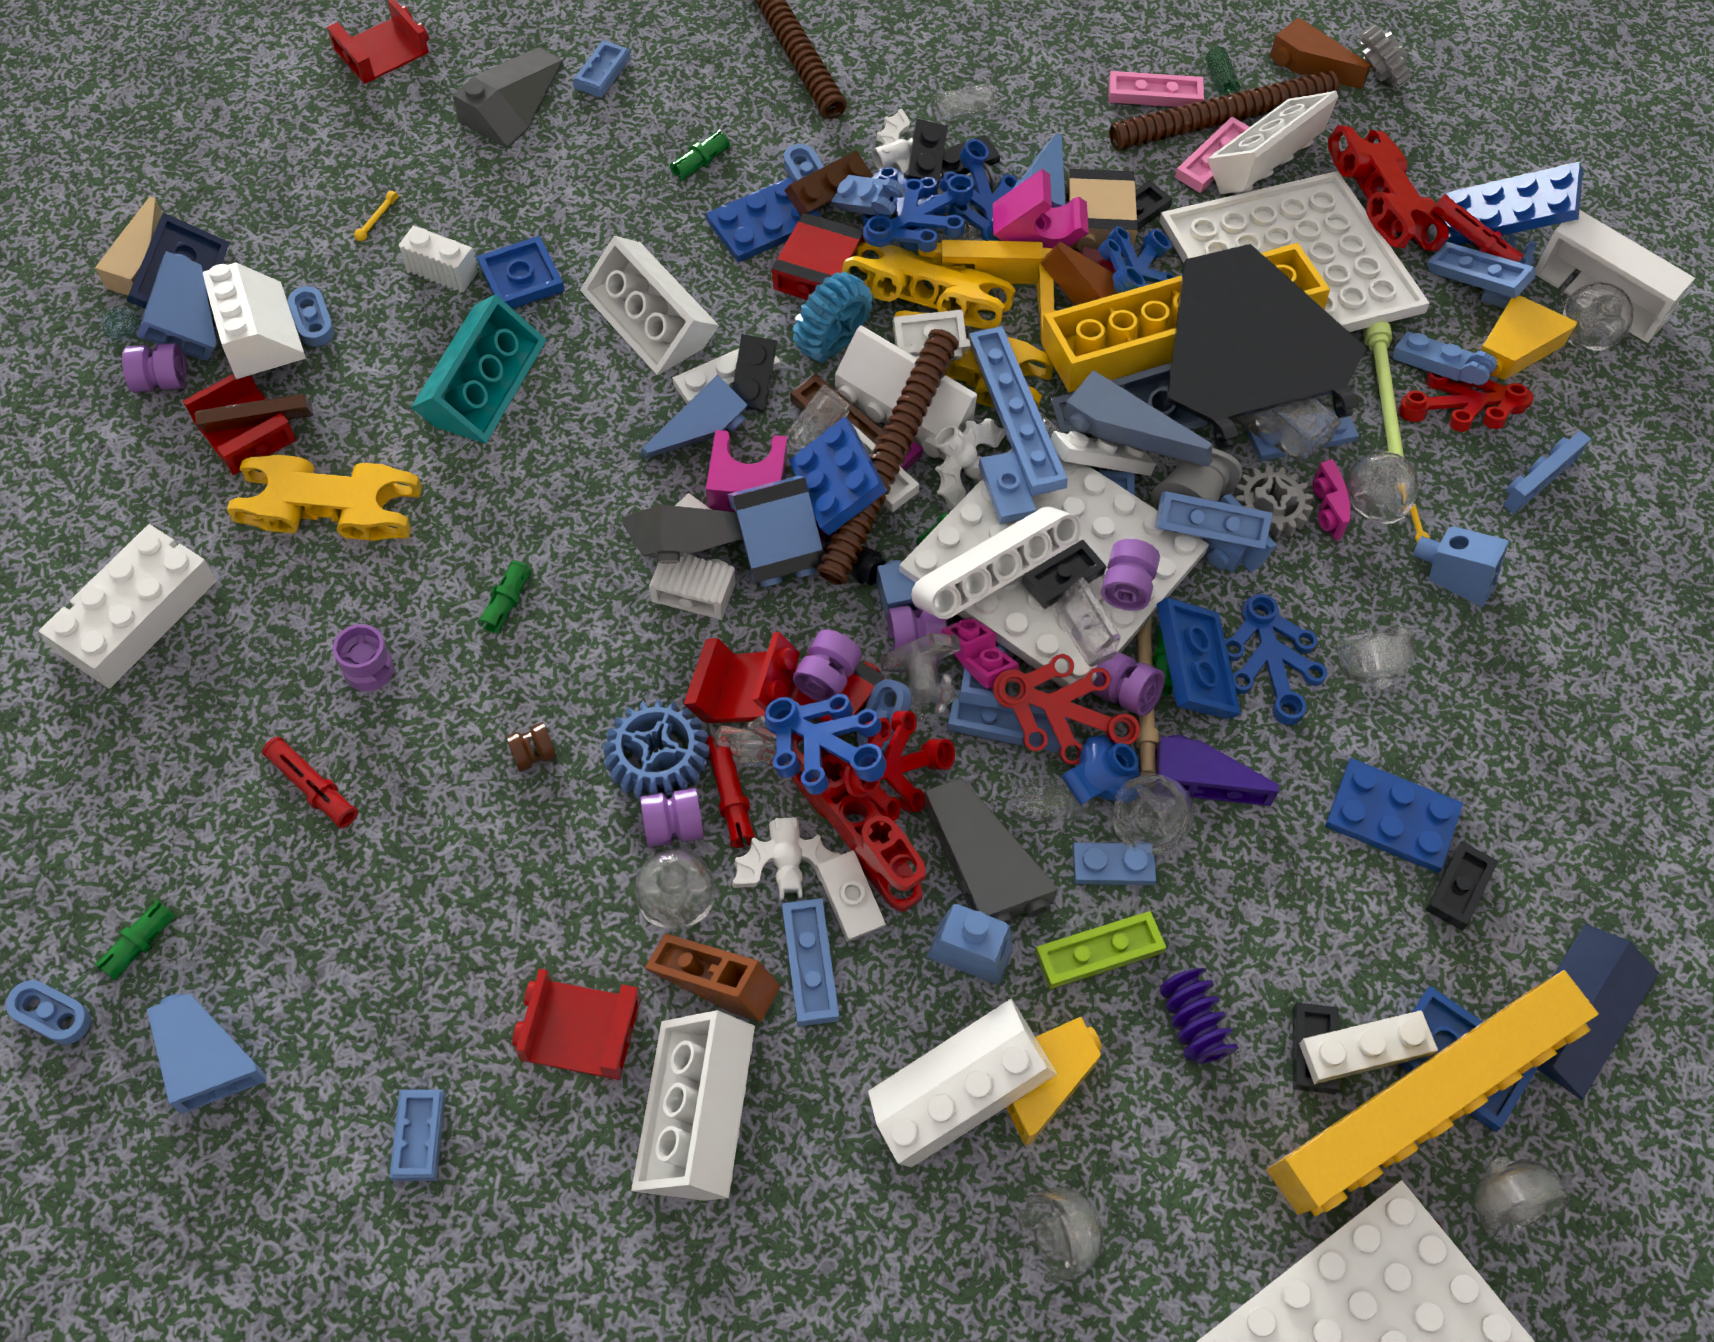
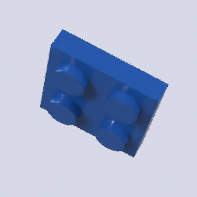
(521, 272)

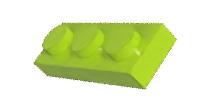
(1100, 950)

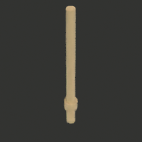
(1149, 735)

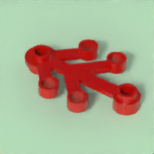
(1510, 400)
(1058, 706)
(935, 754)

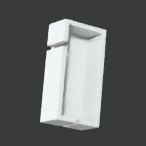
(1612, 258)
(128, 606)

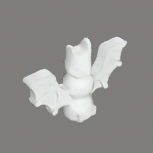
(894, 151)
(962, 454)
(786, 853)

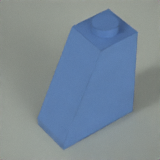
(179, 308)
(198, 1055)

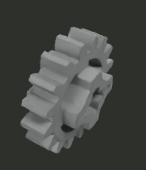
(1385, 56)
(1276, 494)

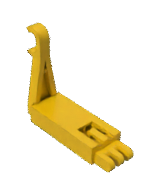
(1008, 260)

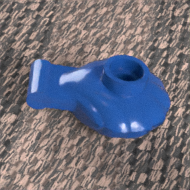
(1101, 769)

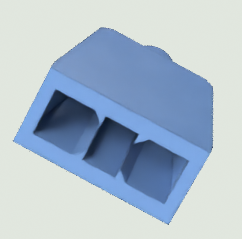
(1464, 562)
(972, 943)

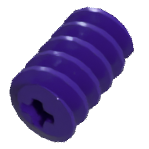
(1195, 1017)

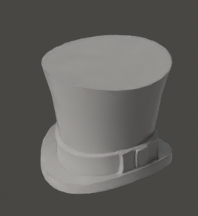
(1200, 480)

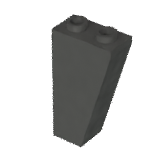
(985, 857)

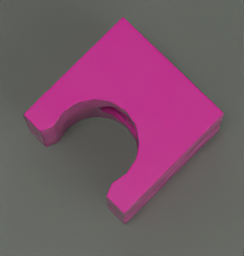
(1028, 216)
(730, 476)

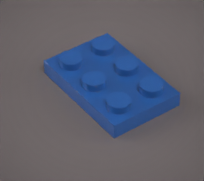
(756, 221)
(838, 475)
(1198, 659)
(1394, 815)
(1447, 1024)

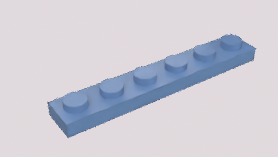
(1017, 411)

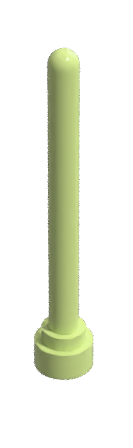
(1379, 339)

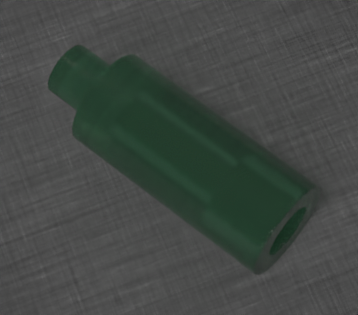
(1222, 71)

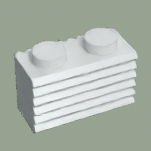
(438, 258)
(694, 585)

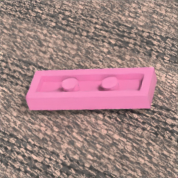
(1154, 89)
(1195, 169)

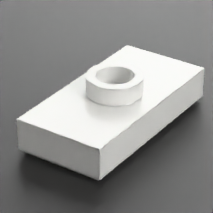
(850, 895)

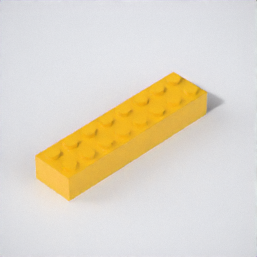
(1138, 326)
(1424, 1099)

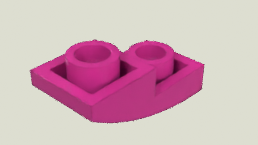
(1335, 508)
(979, 651)

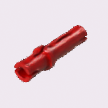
(1474, 230)
(733, 803)
(337, 809)

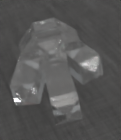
(750, 745)

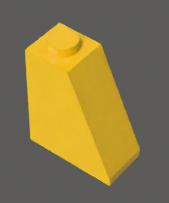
(1525, 336)
(1073, 1054)

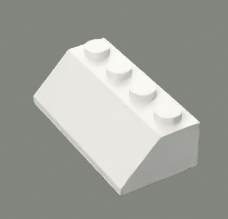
(1270, 142)
(647, 305)
(252, 319)
(873, 380)
(959, 1084)
(694, 1107)

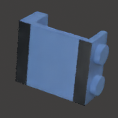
(778, 530)

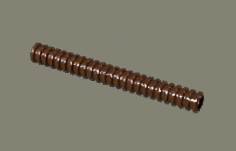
(803, 57)
(1217, 110)
(891, 450)

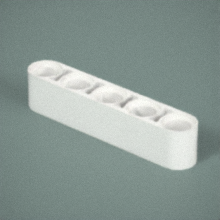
(996, 562)

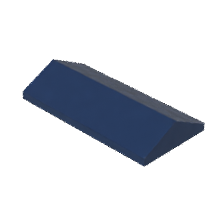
(1615, 982)

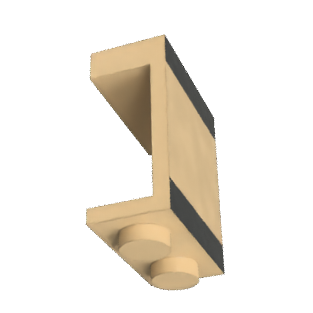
(1109, 203)

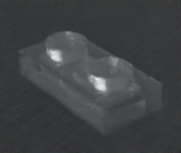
(966, 102)

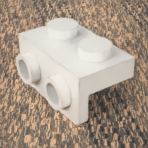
(913, 331)

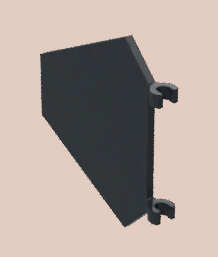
(1254, 343)

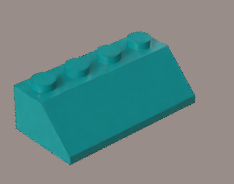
(480, 371)

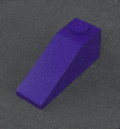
(1211, 773)

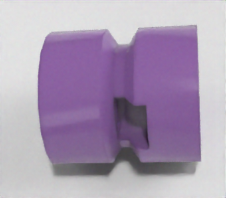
(148, 368)
(1130, 574)
(910, 625)
(363, 657)
(828, 665)
(1132, 684)
(672, 817)

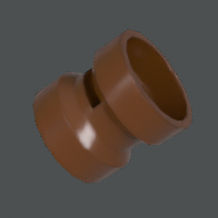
(522, 749)

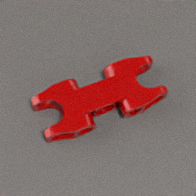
(1391, 196)
(876, 839)

